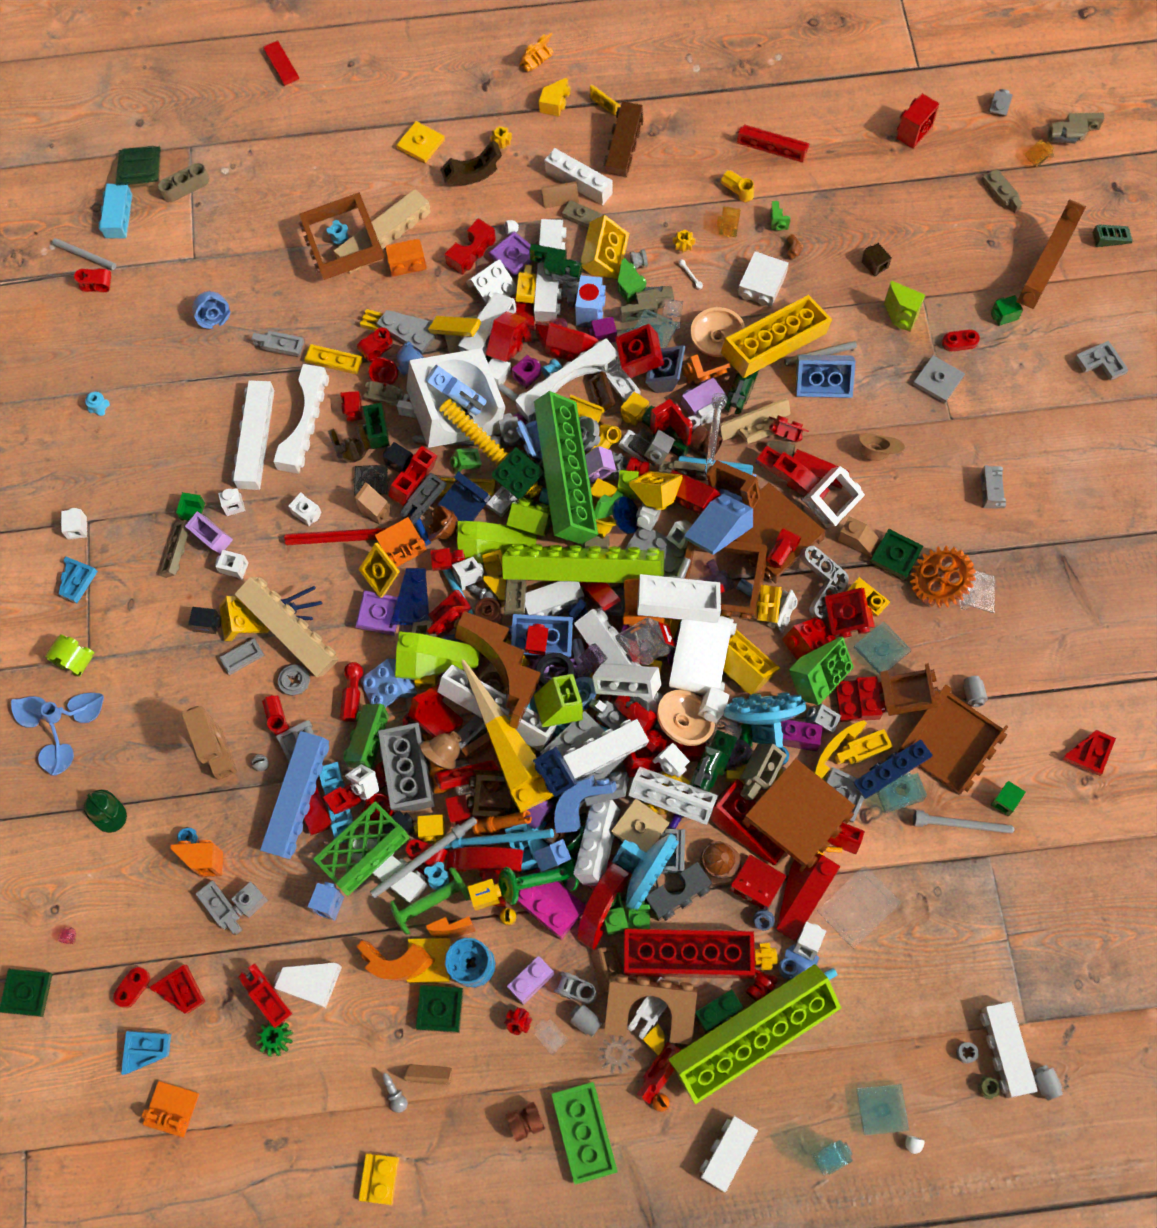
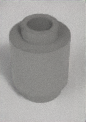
(975, 691)
(585, 1020)
(1048, 1082)

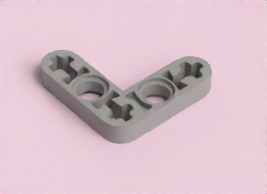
(829, 577)

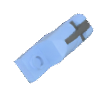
(456, 390)

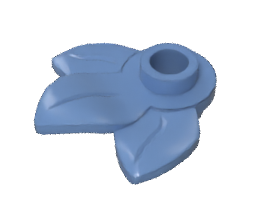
(795, 961)

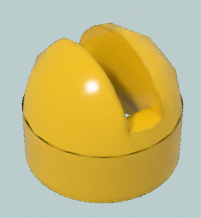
(512, 915)

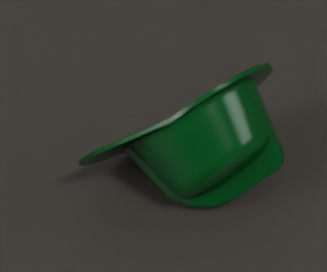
(105, 811)
(573, 839)

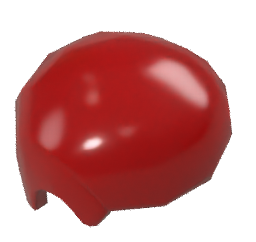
(383, 371)
(383, 800)

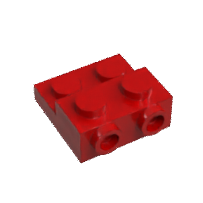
(849, 613)
(860, 699)

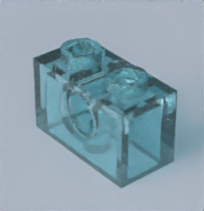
(913, 790)
(833, 1157)

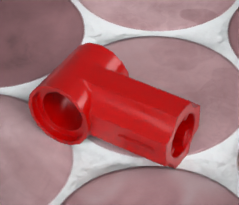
(784, 545)
(275, 714)

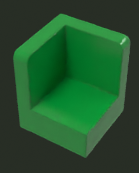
(189, 505)
(1008, 798)

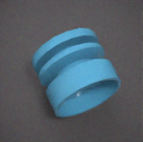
(458, 962)

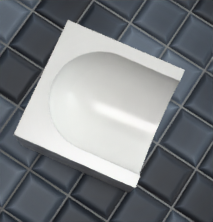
(470, 369)

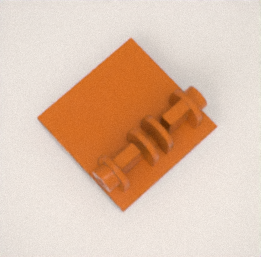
(401, 542)
(170, 1109)

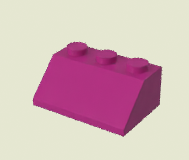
(552, 906)

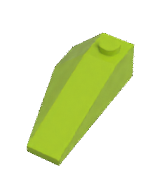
(482, 538)
(428, 655)

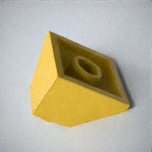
(656, 488)
(379, 570)

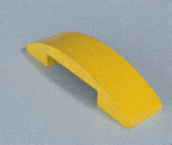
(849, 733)

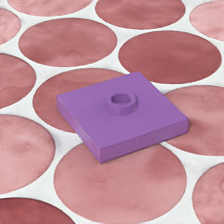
(512, 253)
(376, 613)

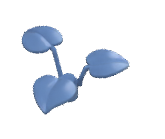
(31, 709)

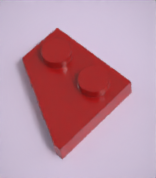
(180, 989)

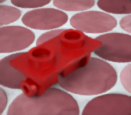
(781, 425)

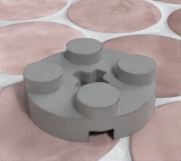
(590, 429)

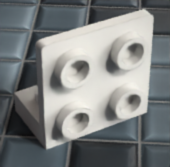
(492, 280)

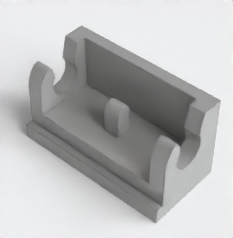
(992, 487)
(471, 731)
(675, 864)

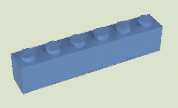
(295, 795)

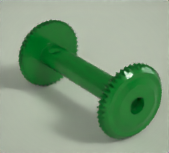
(510, 884)

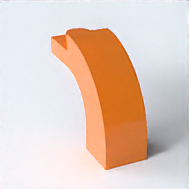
(406, 967)

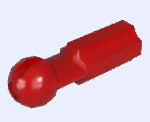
(351, 694)

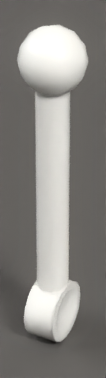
(699, 285)

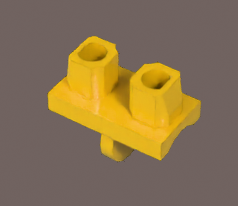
(769, 603)

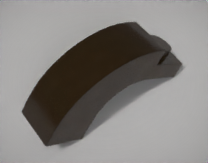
(474, 170)

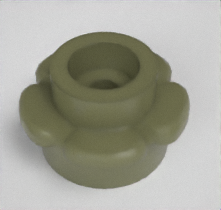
(995, 1088)

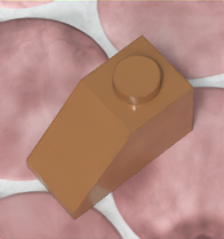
(372, 504)
(859, 537)

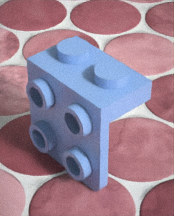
(530, 434)
(383, 687)

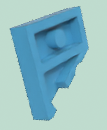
(75, 579)
(144, 1049)

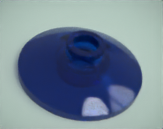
(625, 514)

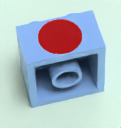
(589, 301)

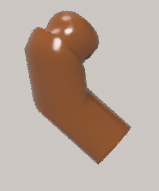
(796, 247)

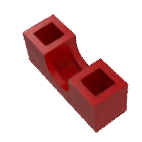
(463, 257)
(411, 479)

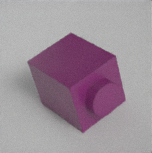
(604, 329)

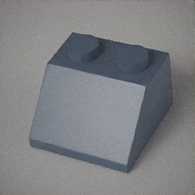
(667, 376)

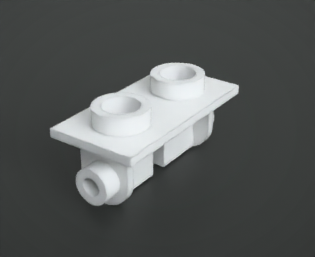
(787, 604)

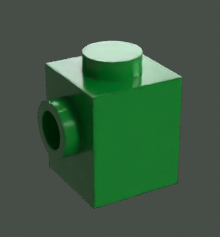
(1006, 310)

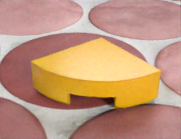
(655, 1039)

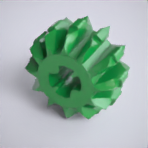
(270, 1046)

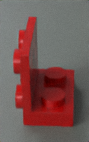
(671, 414)
(757, 883)

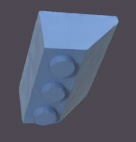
(825, 376)
(559, 632)

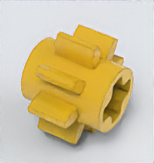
(501, 136)
(683, 241)
(765, 956)

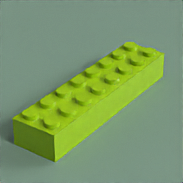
(580, 564)
(755, 1033)

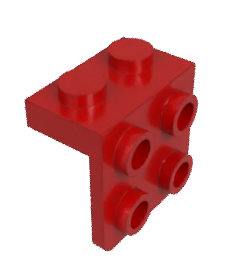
(447, 612)
(807, 637)
(433, 713)

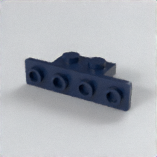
(892, 769)

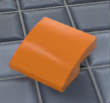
(443, 929)

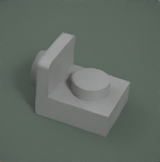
(823, 716)

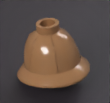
(442, 749)

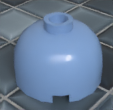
(210, 309)
(405, 354)

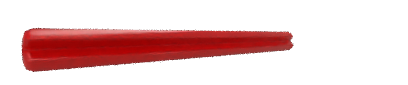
(332, 536)

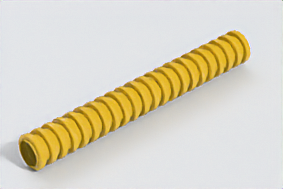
(479, 437)

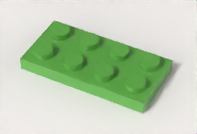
(584, 1133)

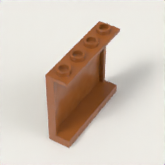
(772, 515)
(957, 739)
(800, 813)

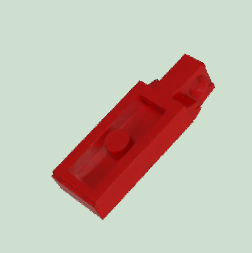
(525, 310)
(658, 1073)

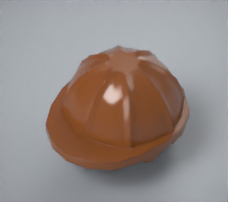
(443, 524)
(720, 859)

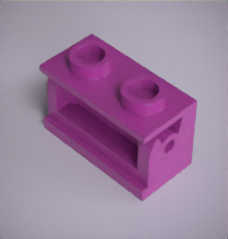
(801, 735)

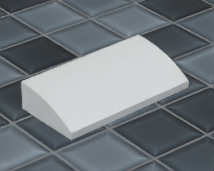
(679, 598)

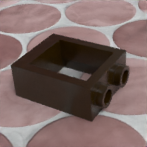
(473, 800)

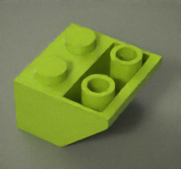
(530, 516)
(559, 701)

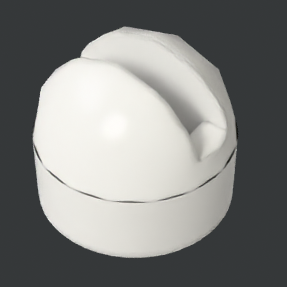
(511, 226)
(914, 1144)

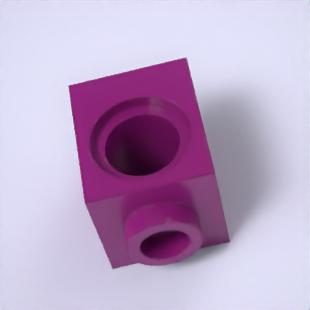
(526, 378)

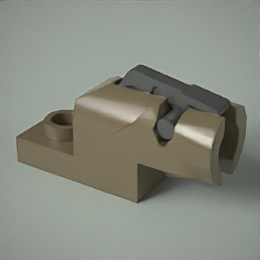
(1075, 127)
(650, 298)

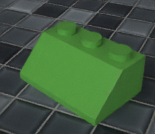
(365, 736)

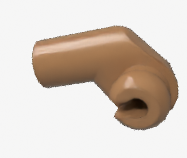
(614, 420)

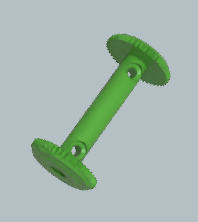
(429, 901)

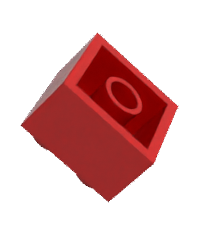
(917, 120)
(506, 336)
(639, 350)

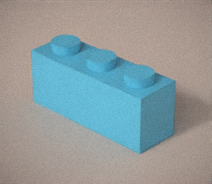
(115, 211)

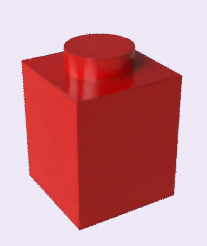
(536, 639)
(458, 809)

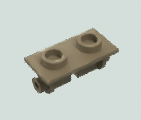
(390, 395)

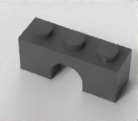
(664, 904)

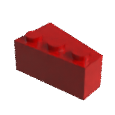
(694, 494)

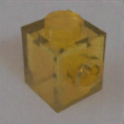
(729, 221)

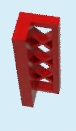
(772, 143)

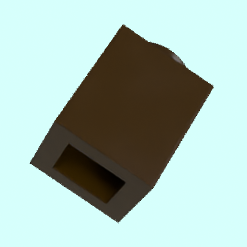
(876, 259)

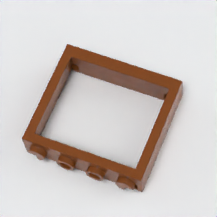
(352, 260)
(741, 548)

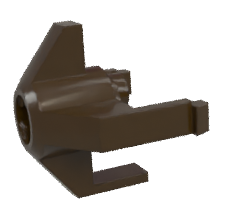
(351, 449)

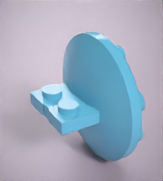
(765, 714)
(644, 866)

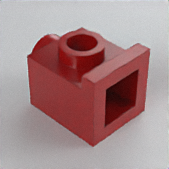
(351, 405)

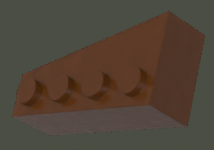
(624, 142)

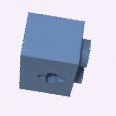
(326, 900)

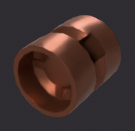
(700, 440)
(489, 609)
(524, 1122)

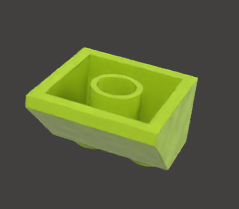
(903, 305)

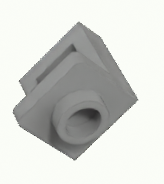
(1001, 102)

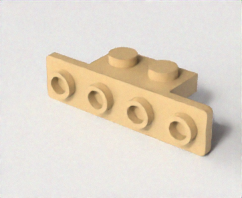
(754, 424)

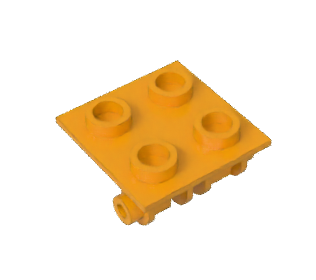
(536, 54)

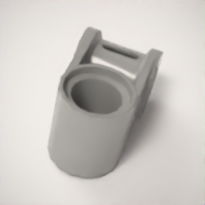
(574, 988)

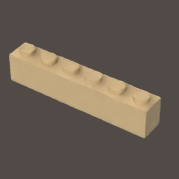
(389, 225)
(287, 626)

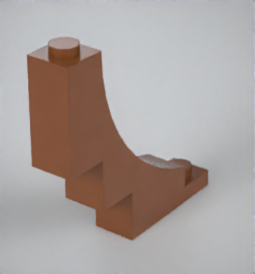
(1051, 254)
(507, 659)

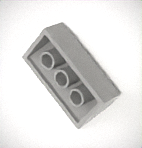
(406, 768)

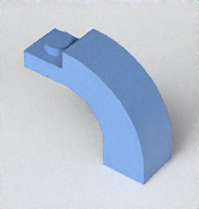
(567, 808)

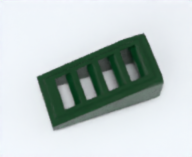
(1101, 240)

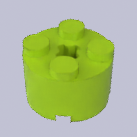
(69, 655)

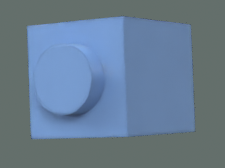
(552, 855)

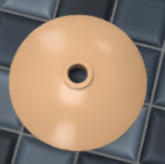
(713, 324)
(680, 718)

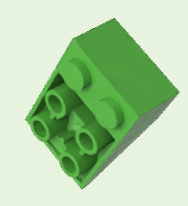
(821, 671)

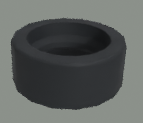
(553, 658)

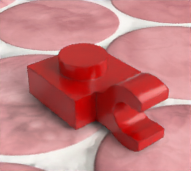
(443, 558)

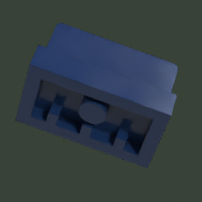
(465, 498)
(555, 772)

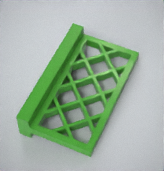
(375, 857)

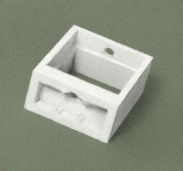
(820, 508)

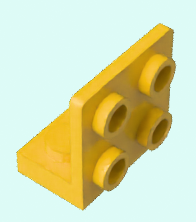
(238, 619)

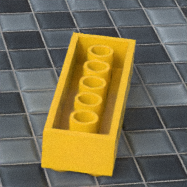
(775, 336)

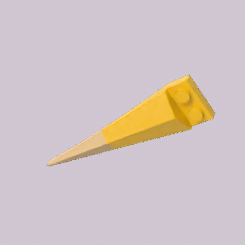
(513, 753)

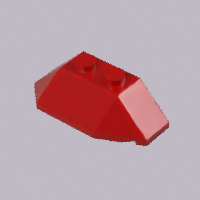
(563, 341)

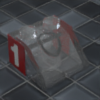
(646, 641)

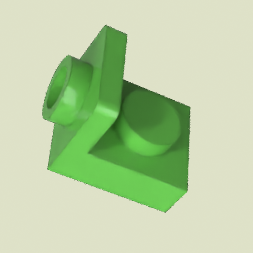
(778, 221)
(465, 459)
(640, 918)

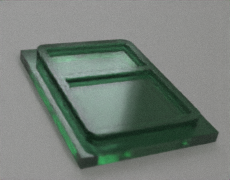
(138, 165)

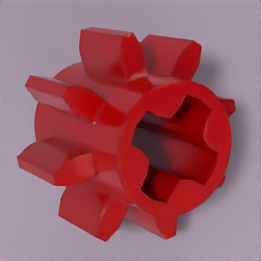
(518, 1021)

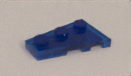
(412, 598)

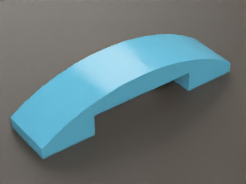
(332, 779)

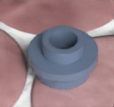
(761, 924)

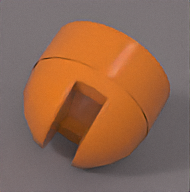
(657, 1106)

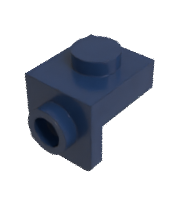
(578, 610)

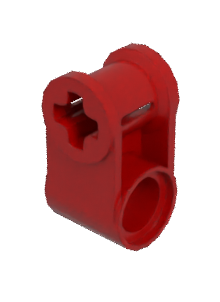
(95, 281)
(374, 345)
(423, 846)

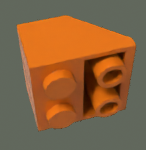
(202, 857)

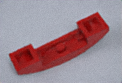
(344, 798)
(484, 859)
(599, 904)

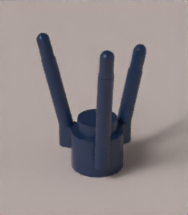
(302, 606)

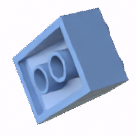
(720, 524)

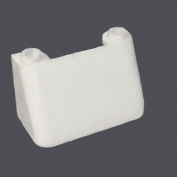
(701, 655)

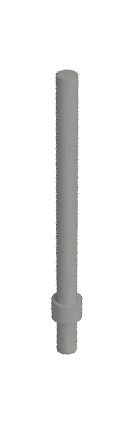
(457, 832)

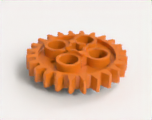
(948, 591)

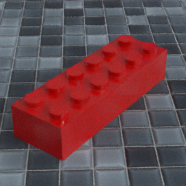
(689, 953)

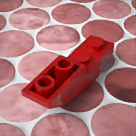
(790, 470)

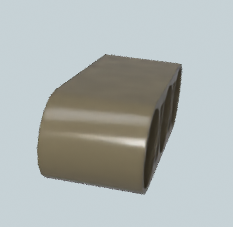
(183, 182)

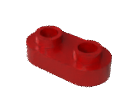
(962, 340)
(132, 988)

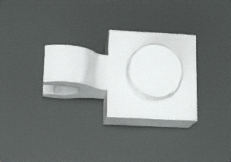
(704, 416)

